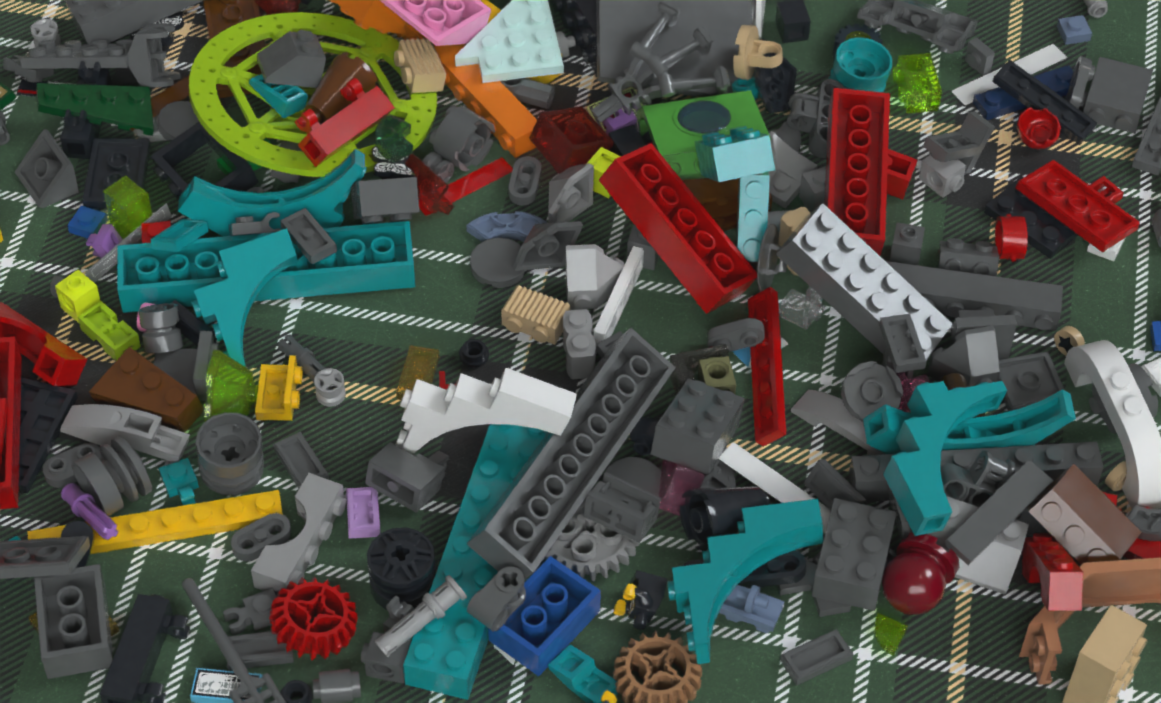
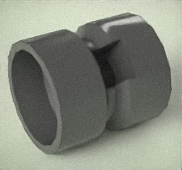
(160, 328)

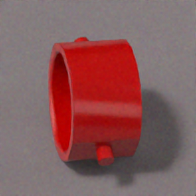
(1011, 237)

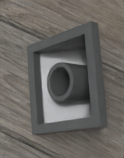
(47, 172)

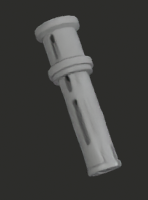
(432, 607)

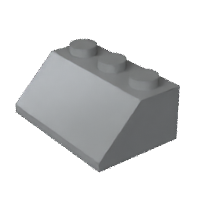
(997, 563)

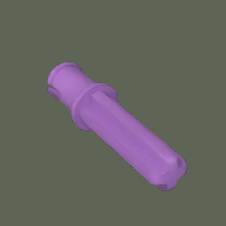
(84, 506)

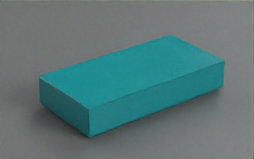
(179, 235)

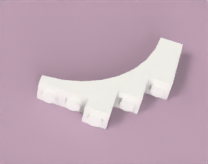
(471, 402)

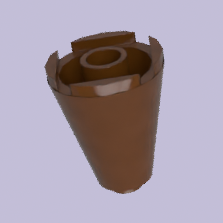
(327, 97)

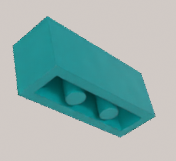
(752, 214)

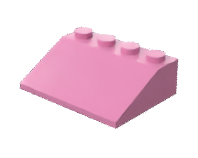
(443, 20)

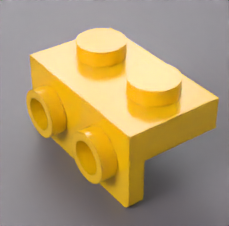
(278, 392)

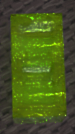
(917, 83)
(127, 206)

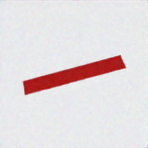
(474, 181)

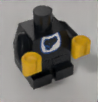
(644, 596)

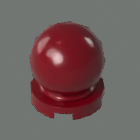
(918, 574)

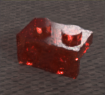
(430, 187)

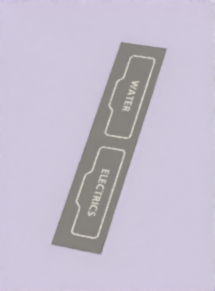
(135, 237)

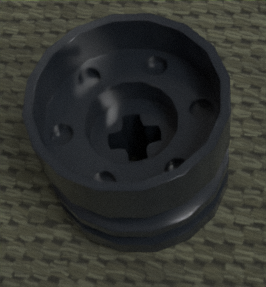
(401, 566)

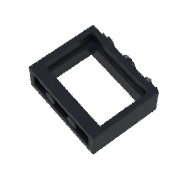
(188, 142)

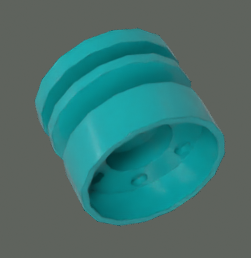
(862, 65)

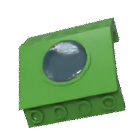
(680, 123)

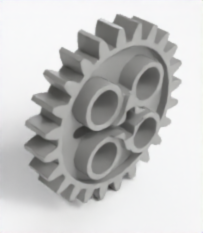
(593, 538)

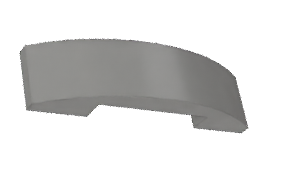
(830, 410)

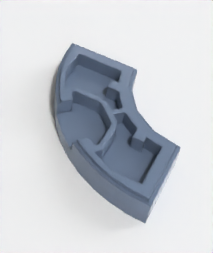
(506, 226)

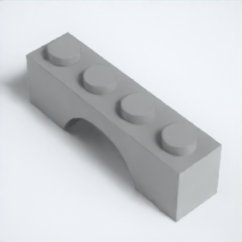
(318, 505)

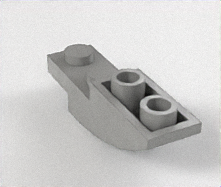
(140, 429)

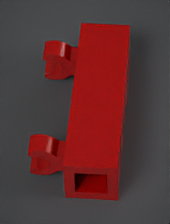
(345, 126)

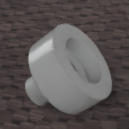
(565, 43)

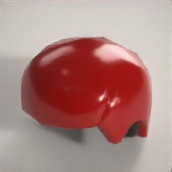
(1038, 128)

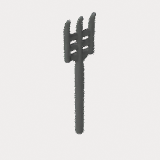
(248, 683)

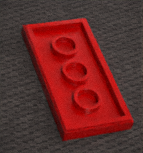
(1078, 205)

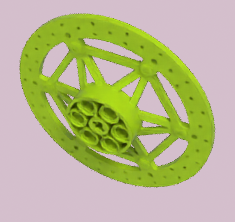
(248, 141)

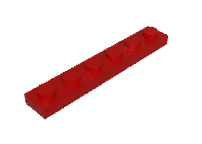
(767, 370)

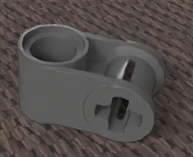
(498, 598)

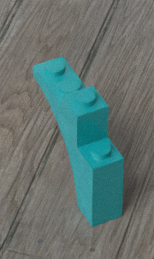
(248, 271)

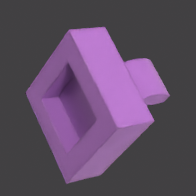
(620, 121)
(104, 241)

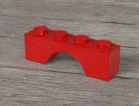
(52, 358)
(1058, 574)

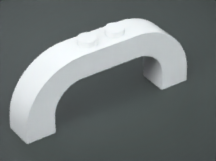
(1129, 414)

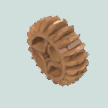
(654, 662)

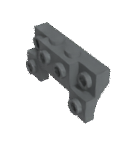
(931, 22)

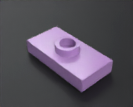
(362, 512)

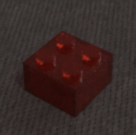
(568, 137)

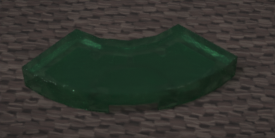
(391, 138)

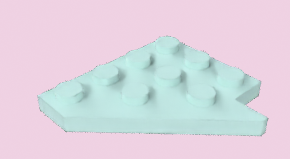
(515, 44)

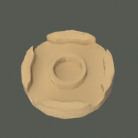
(752, 53)

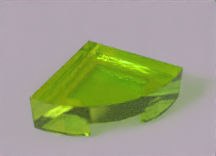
(889, 633)

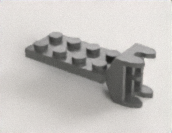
(141, 54)

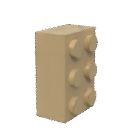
(1107, 659)

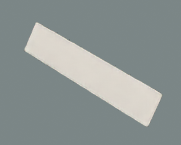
(1030, 63)
(768, 479)

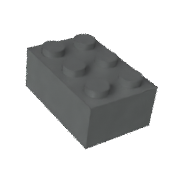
(697, 426)
(854, 554)
(73, 622)

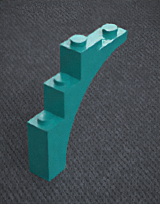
(321, 198)
(1008, 429)
(915, 471)
(761, 536)

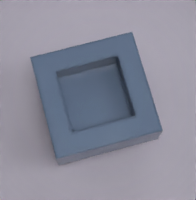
(1074, 29)

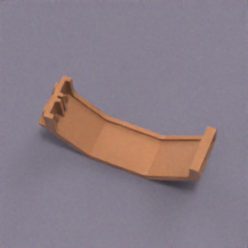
(1103, 585)

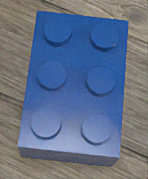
(550, 618)

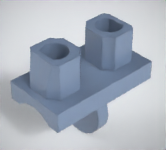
(753, 608)

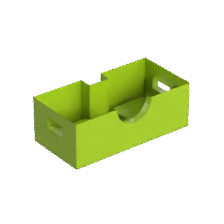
(102, 325)

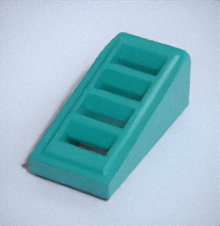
(295, 99)

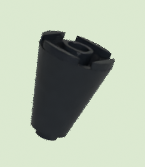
(717, 511)

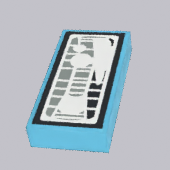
(215, 686)

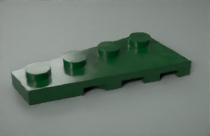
(111, 104)

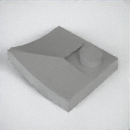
(789, 167)

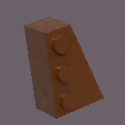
(719, 199)
(144, 387)

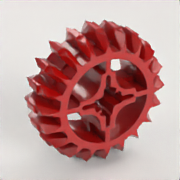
(328, 631)

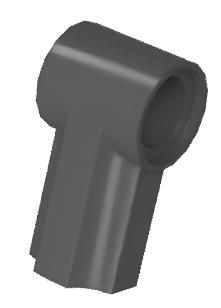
(531, 91)

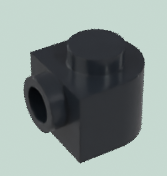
(643, 435)

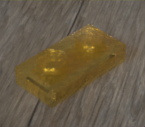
(419, 365)

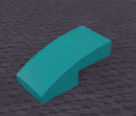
(581, 675)

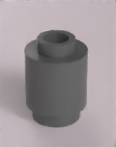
(337, 686)

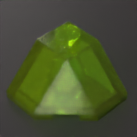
(229, 387)

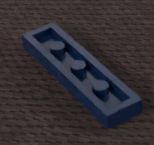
(999, 103)

